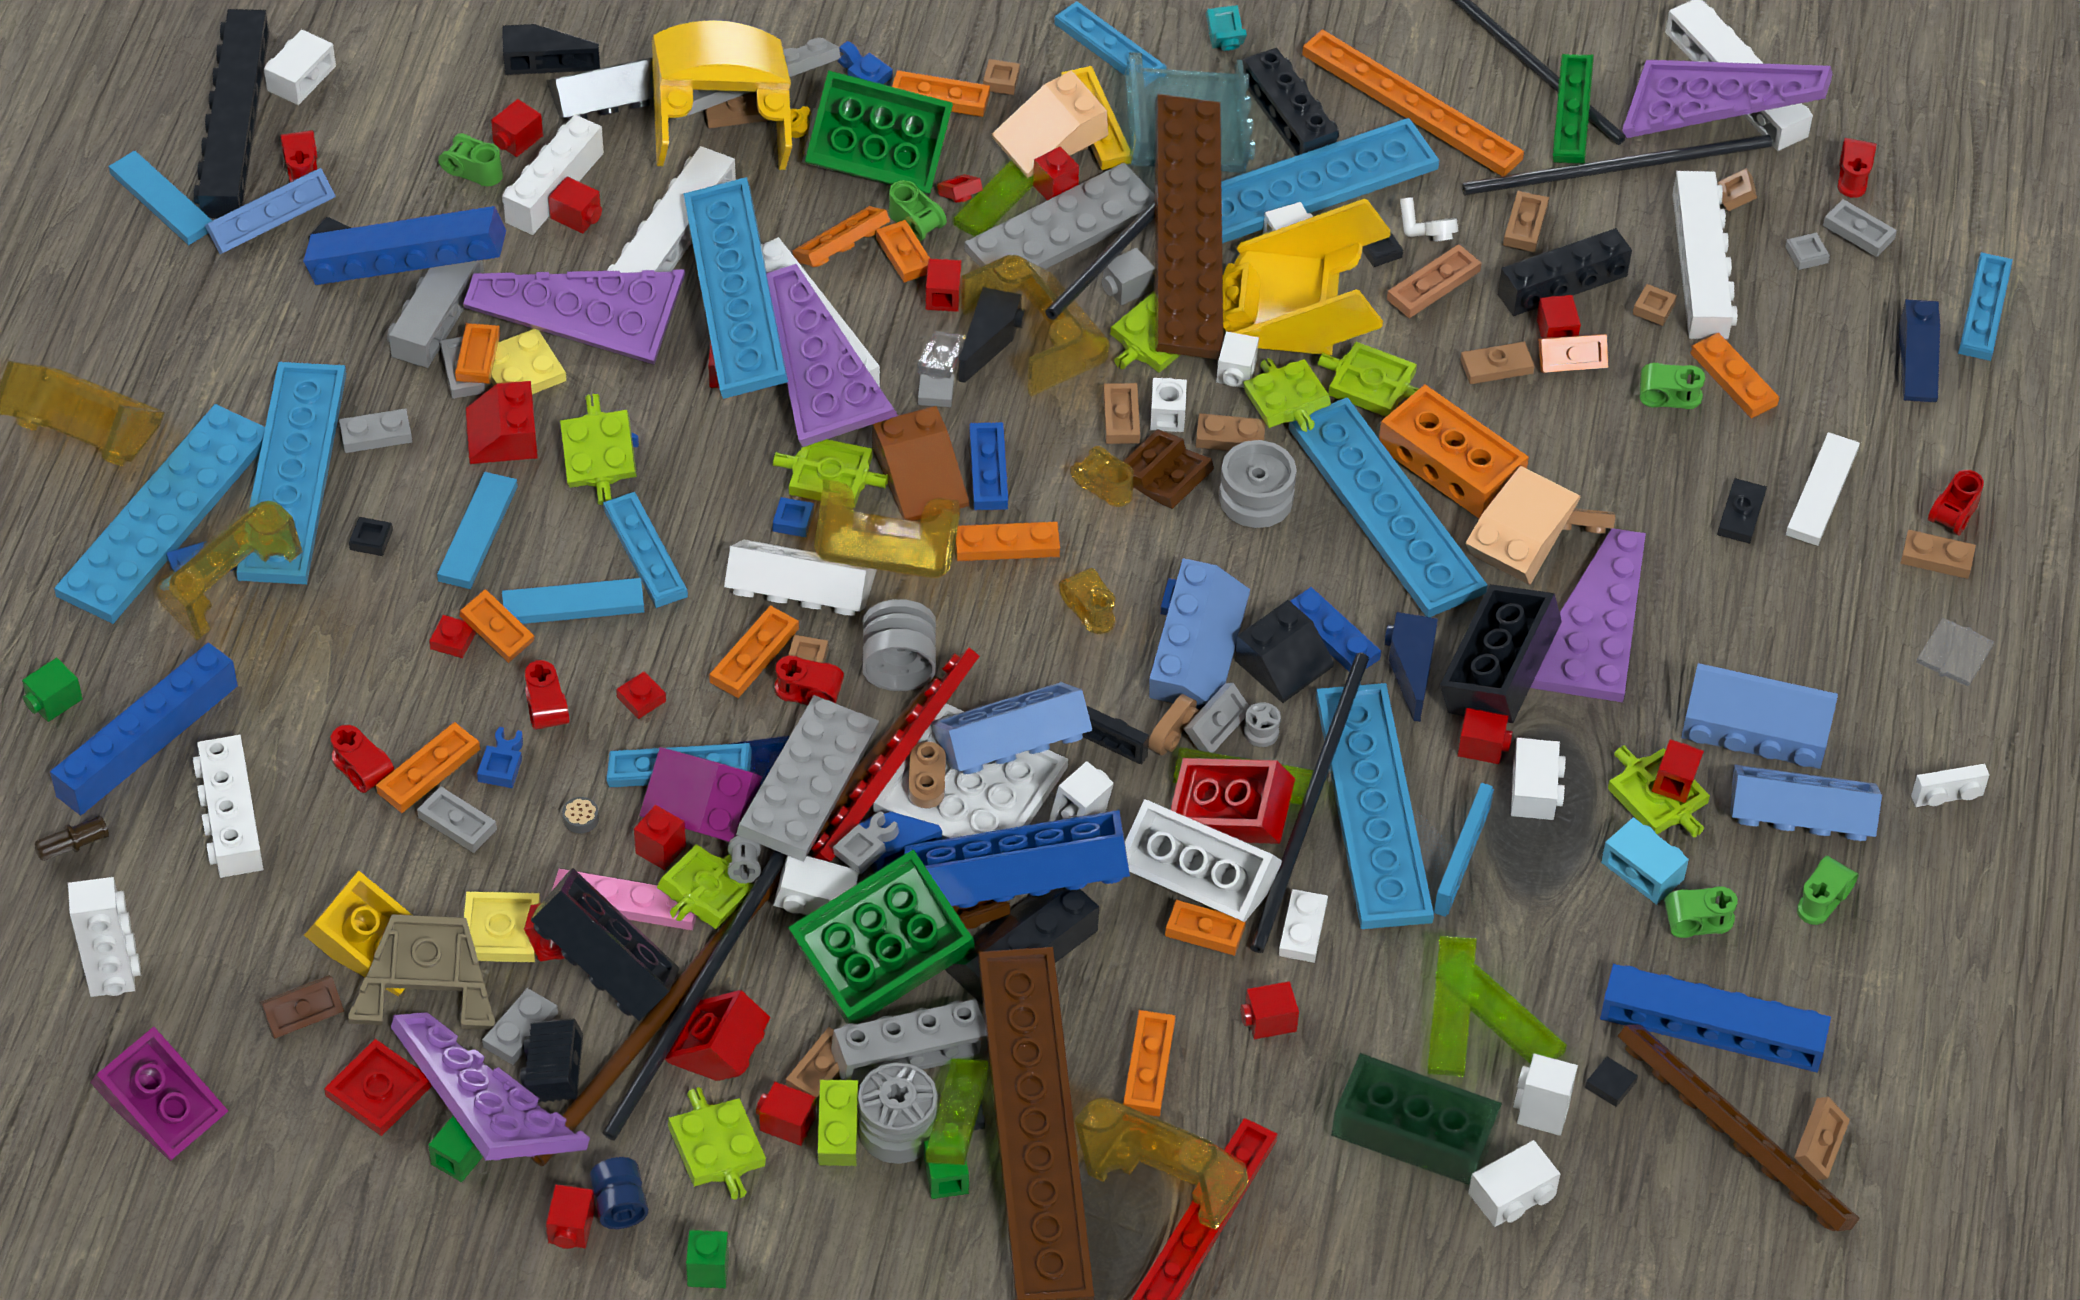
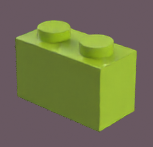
(838, 1122)

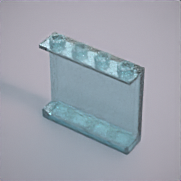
(1228, 89)

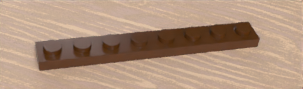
(1748, 1138)

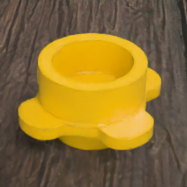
(799, 121)

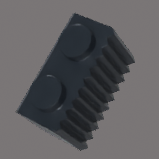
(553, 1060)

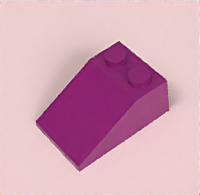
(701, 793)
(159, 1094)

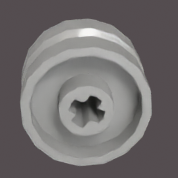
(1257, 483)

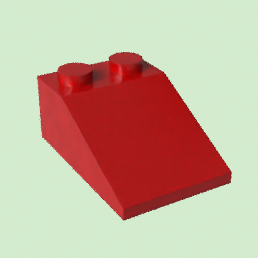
(1235, 797)

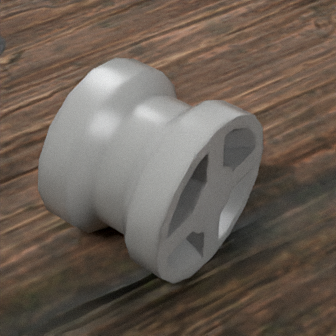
(1257, 716)

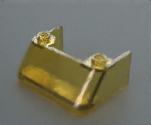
(1075, 337)
(79, 409)

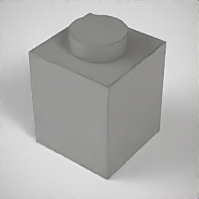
(1128, 277)

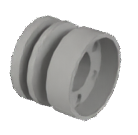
(899, 645)
(896, 1112)

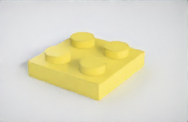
(527, 359)
(498, 925)

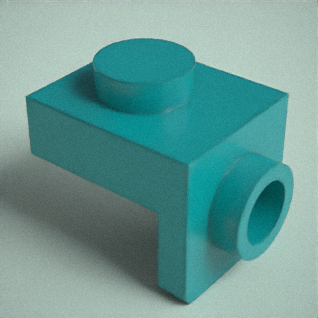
(1225, 28)

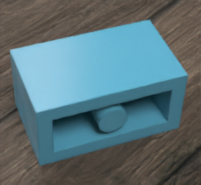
(1645, 860)

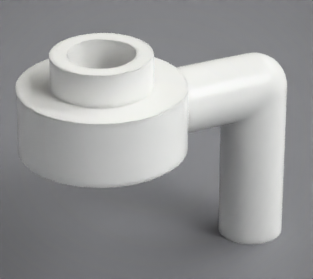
(1439, 229)

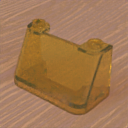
(261, 529)
(883, 541)
(1121, 1137)

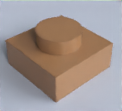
(1002, 76)
(1738, 189)
(1654, 304)
(809, 649)

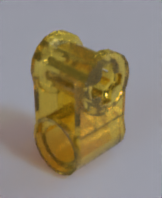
(1105, 477)
(1089, 600)

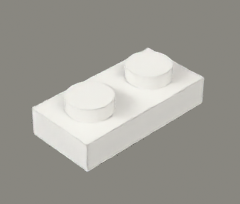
(1950, 785)
(1303, 925)

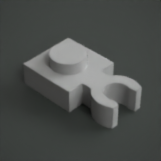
(864, 846)

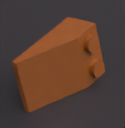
(918, 460)

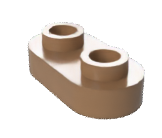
(1169, 729)
(927, 772)

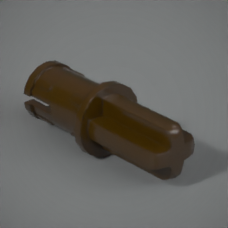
(71, 838)

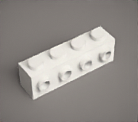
(568, 154)
(229, 806)
(104, 936)

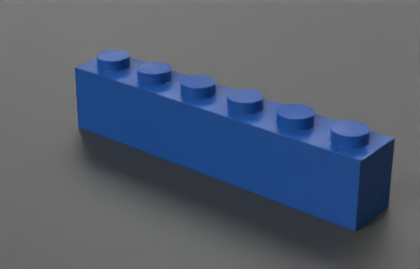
(405, 245)
(144, 729)
(1716, 1017)

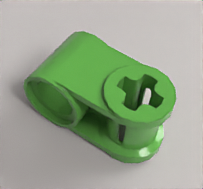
(474, 160)
(912, 205)
(1668, 386)
(1825, 890)
(1697, 912)

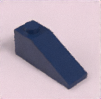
(1920, 350)
(1411, 656)

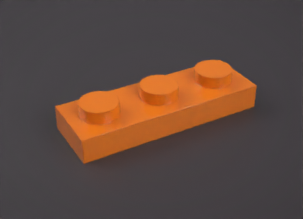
(966, 96)
(841, 237)
(1735, 375)
(1007, 541)
(754, 651)
(428, 767)
(1149, 1062)

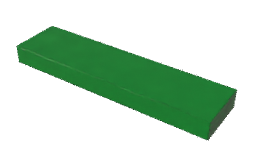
(1573, 108)

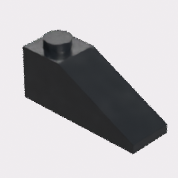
(544, 50)
(991, 329)

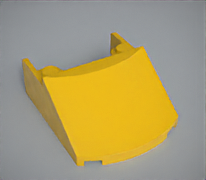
(719, 58)
(1289, 282)

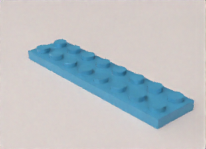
(1326, 176)
(735, 288)
(296, 461)
(1389, 509)
(162, 514)
(1376, 812)

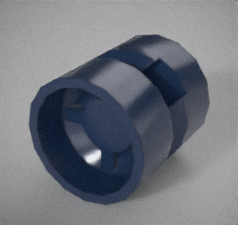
(619, 1193)

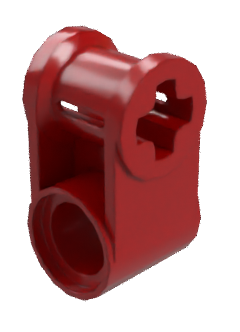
(299, 153)
(1855, 166)
(1958, 501)
(808, 680)
(544, 696)
(359, 758)

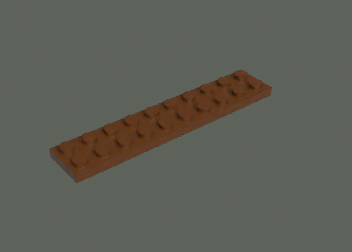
(1188, 227)
(1035, 1125)

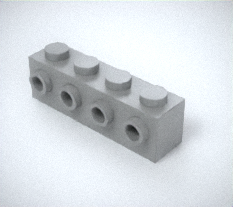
(431, 312)
(917, 1038)

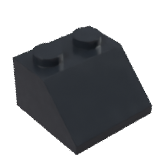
(1283, 651)

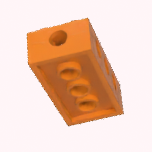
(1450, 449)

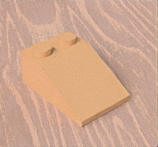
(1055, 116)
(1522, 524)

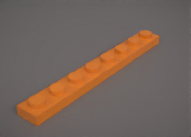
(1413, 103)

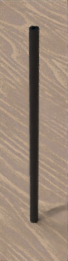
(1534, 64)
(1615, 165)
(1101, 262)
(1309, 803)
(694, 996)

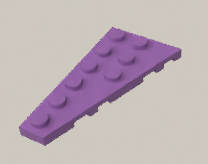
(1701, 92)
(591, 307)
(826, 377)
(1597, 624)
(486, 1102)

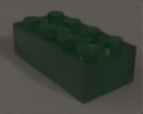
(1416, 1119)

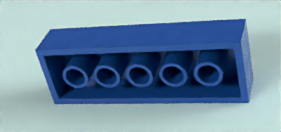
(1027, 859)

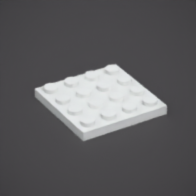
(980, 801)

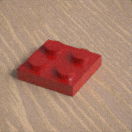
(378, 1087)

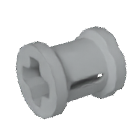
(736, 867)

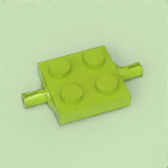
(1137, 336)
(1370, 378)
(1287, 393)
(598, 448)
(832, 462)
(1649, 808)
(703, 887)
(716, 1142)

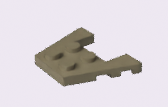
(425, 956)

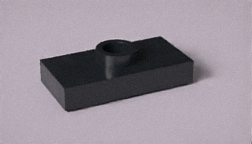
(1742, 510)
(1117, 736)

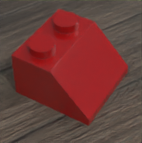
(502, 424)
(720, 1036)

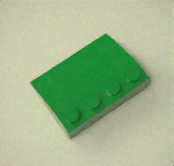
(878, 131)
(882, 938)

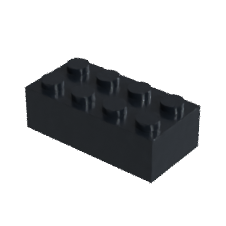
(1501, 651)

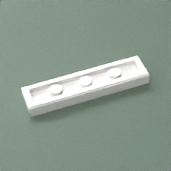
(1822, 489)

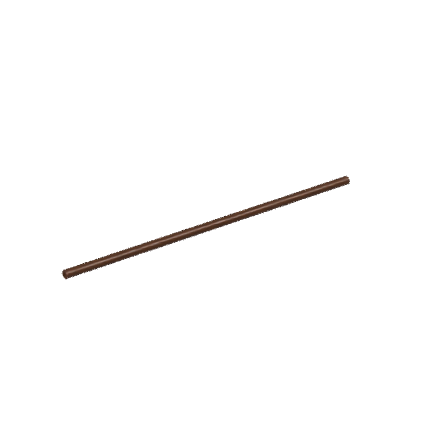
(665, 1007)

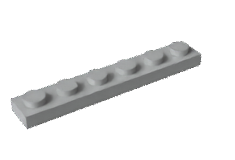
(798, 60)

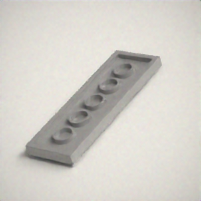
(1067, 221)
(808, 778)

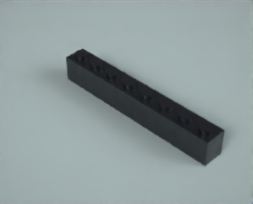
(233, 112)

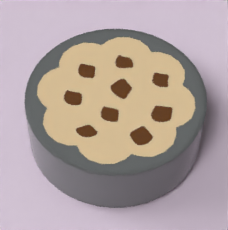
(580, 815)

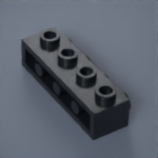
(1288, 102)
(1564, 271)

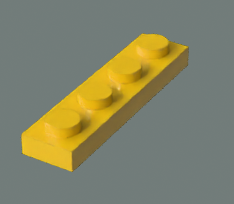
(1113, 148)

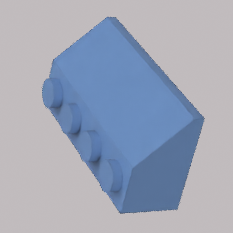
(1198, 634)
(1759, 716)
(1013, 727)
(1805, 801)

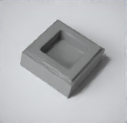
(1807, 251)
(935, 391)

